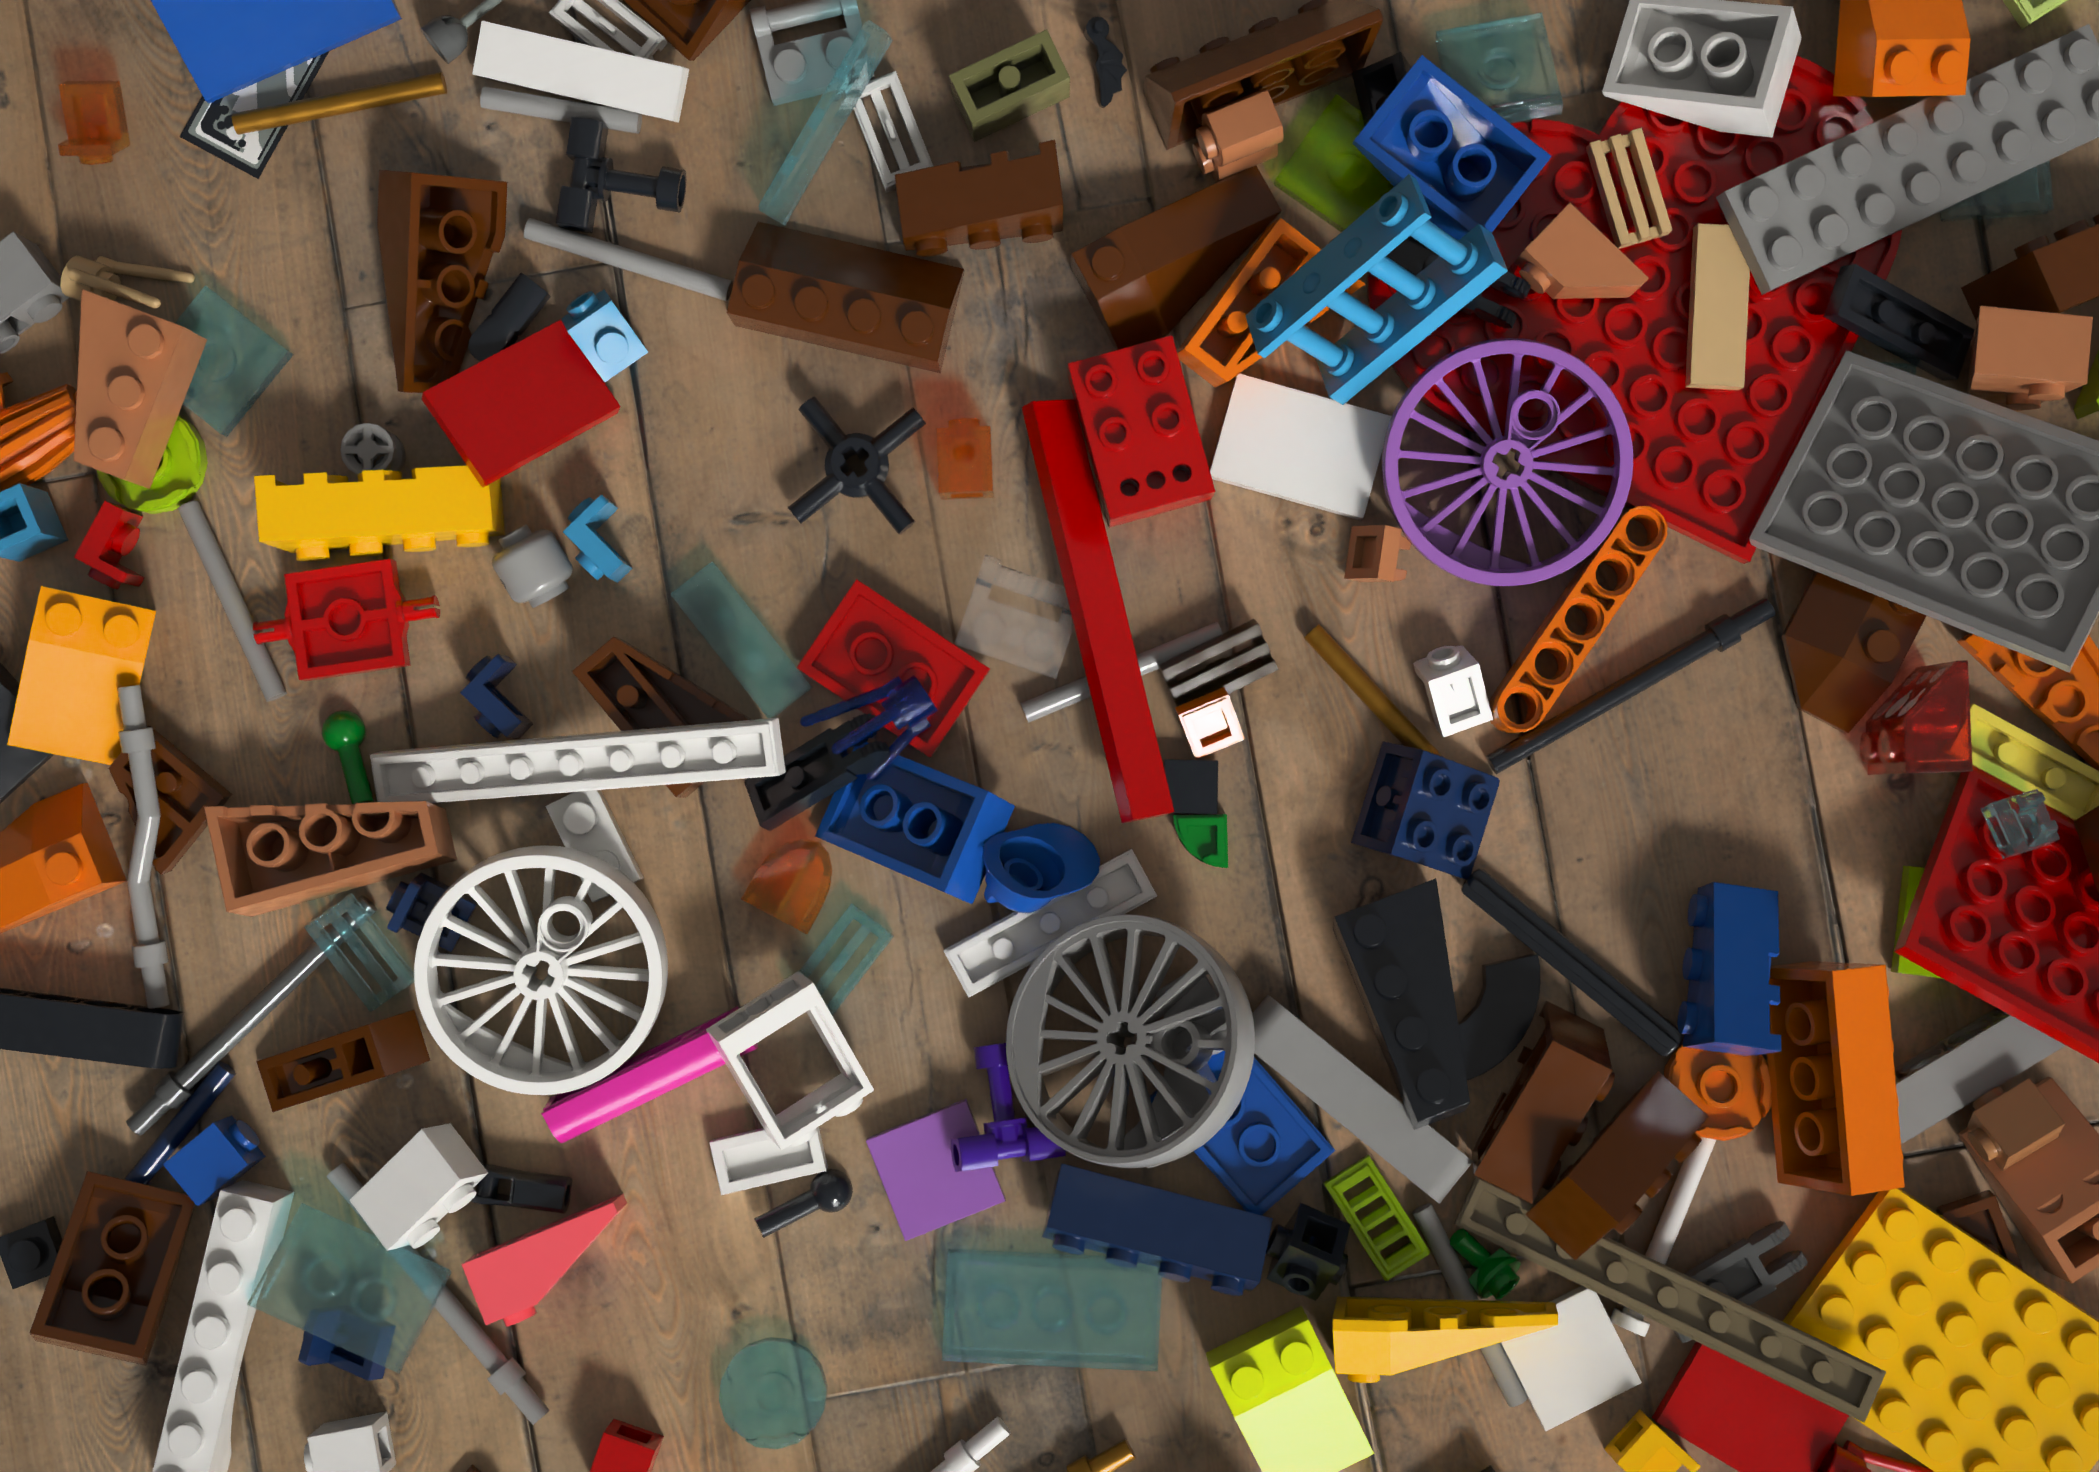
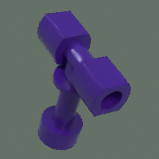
(1006, 1135)

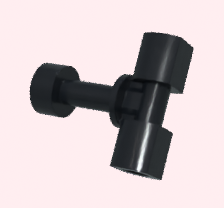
(595, 178)

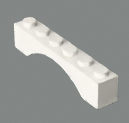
(240, 1245)

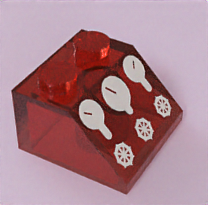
(1922, 724)

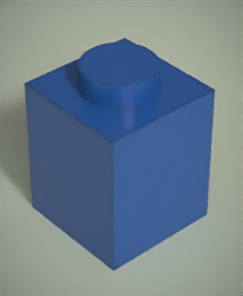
(215, 1159)

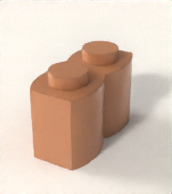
(1238, 135)

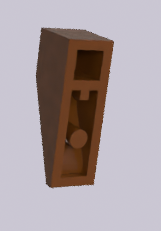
(343, 1061)

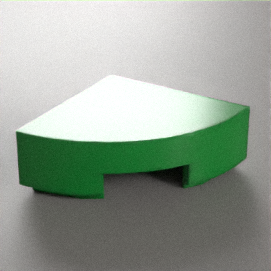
(1204, 837)

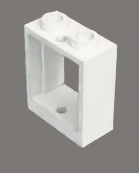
(762, 1018)

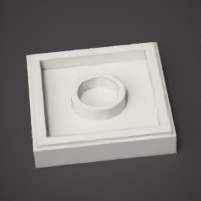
(1572, 1363)

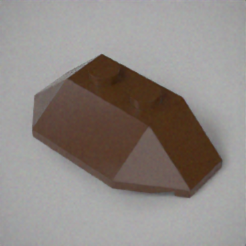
(1845, 649)

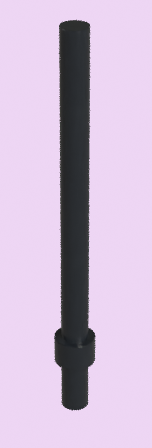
(1719, 635)

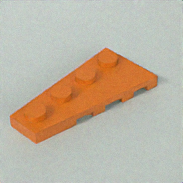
(2059, 698)

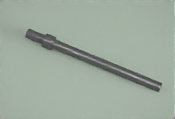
(177, 1087)

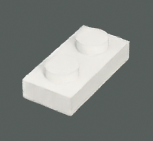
(589, 826)

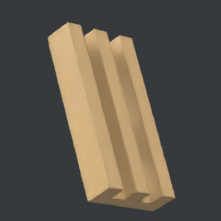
(1616, 144)

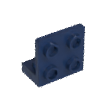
(1426, 809)

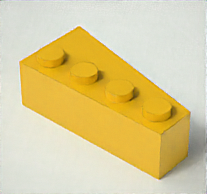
(377, 511)

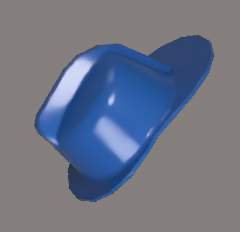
(1037, 865)

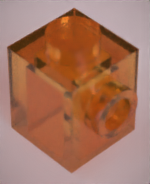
(965, 460)

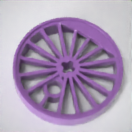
(1455, 552)

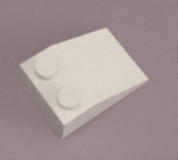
(1706, 62)

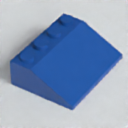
(250, 40)

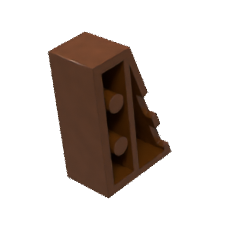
(2044, 274)
(647, 695)
(1544, 1105)

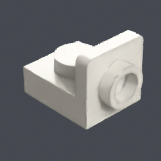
(1454, 689)

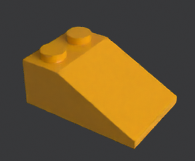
(72, 672)

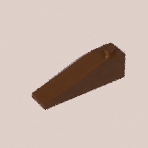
(435, 258)
(1166, 261)

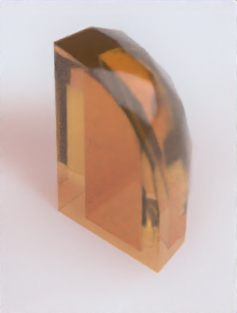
(792, 883)

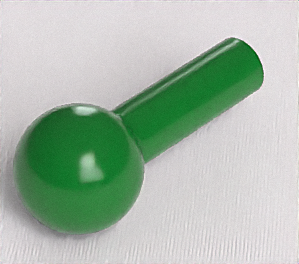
(344, 733)

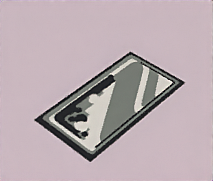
(212, 124)

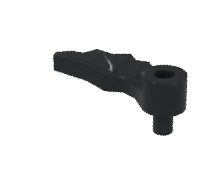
(1108, 65)

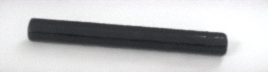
(1572, 962)

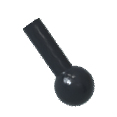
(828, 1192)

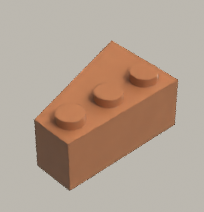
(2027, 356)
(129, 387)

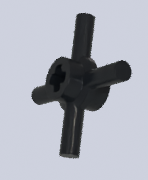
(840, 449)

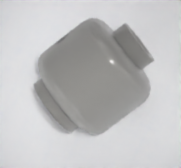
(532, 566)

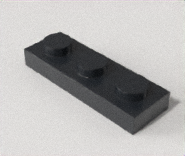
(1899, 322)

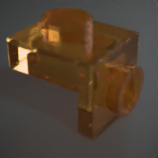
(93, 120)

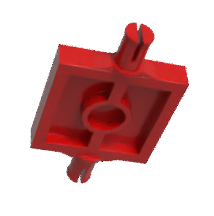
(346, 619)

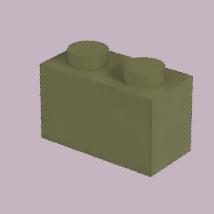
(1010, 85)

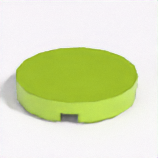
(176, 479)

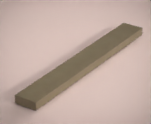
(1680, 1304)

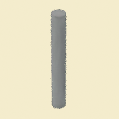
(558, 109)

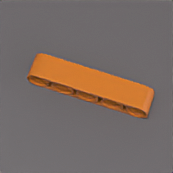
(1596, 603)

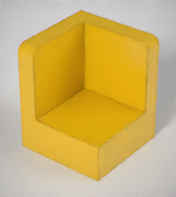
(1647, 1448)

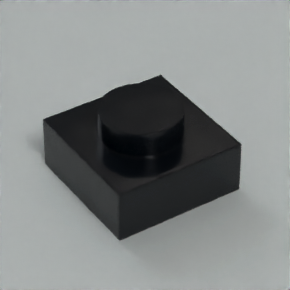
(30, 1252)

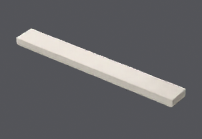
(581, 762)

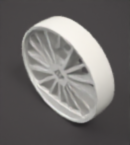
(498, 1058)

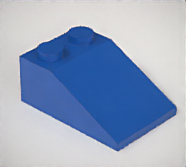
(1456, 148)
(918, 824)

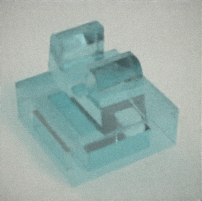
(2020, 823)

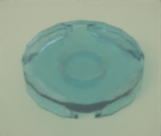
(773, 1393)

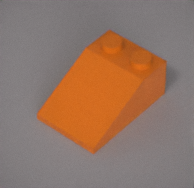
(1901, 48)

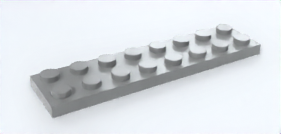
(1917, 161)

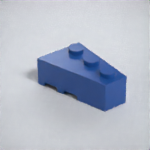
(1731, 970)

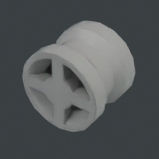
(360, 449)

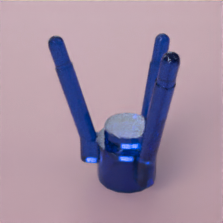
(906, 705)

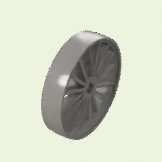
(1124, 1019)

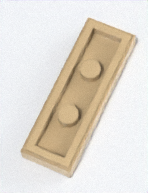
(1717, 310)

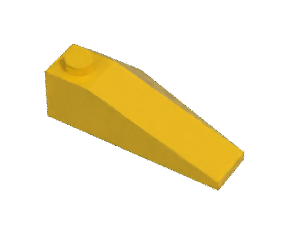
(1405, 1333)

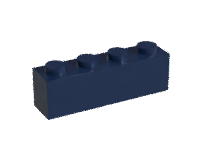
(1157, 1229)

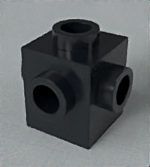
(1308, 1252)

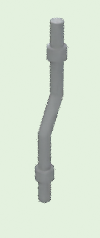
(138, 741)

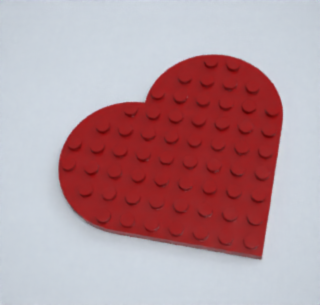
(1696, 451)

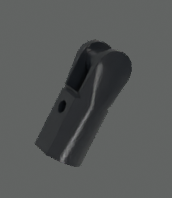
(508, 318)
(527, 1190)

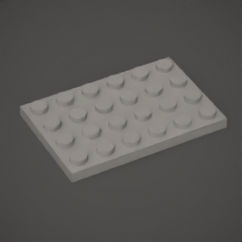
(1945, 509)

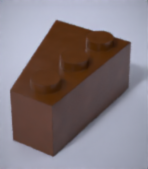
(981, 202)
(1620, 1167)

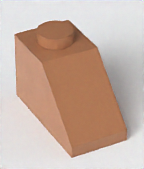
(1577, 261)

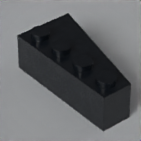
(1407, 991)

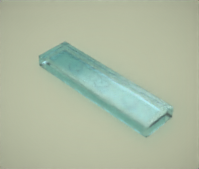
(825, 122)

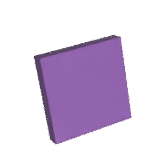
(920, 1171)

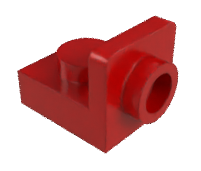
(107, 540)

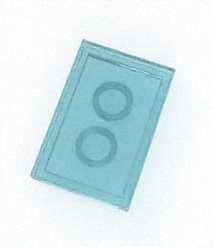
(349, 1288)

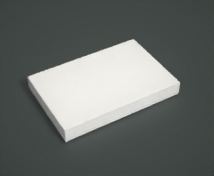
(1299, 447)

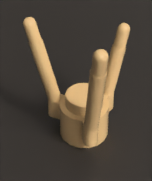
(101, 279)

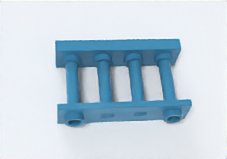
(1404, 319)

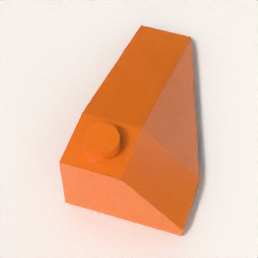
(55, 857)

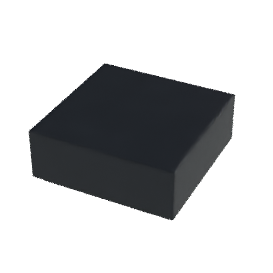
(1193, 785)

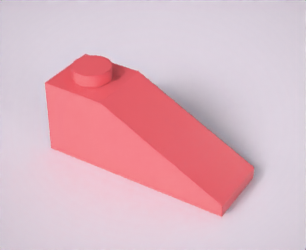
(525, 1269)

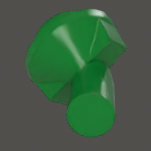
(1494, 1273)

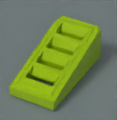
(1399, 1259)

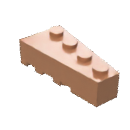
(303, 853)

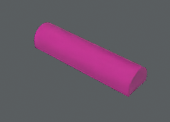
(636, 1082)

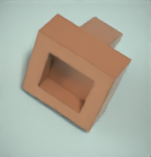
(1375, 554)

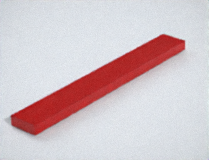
(1097, 610)

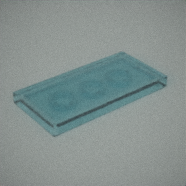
(1050, 1311)

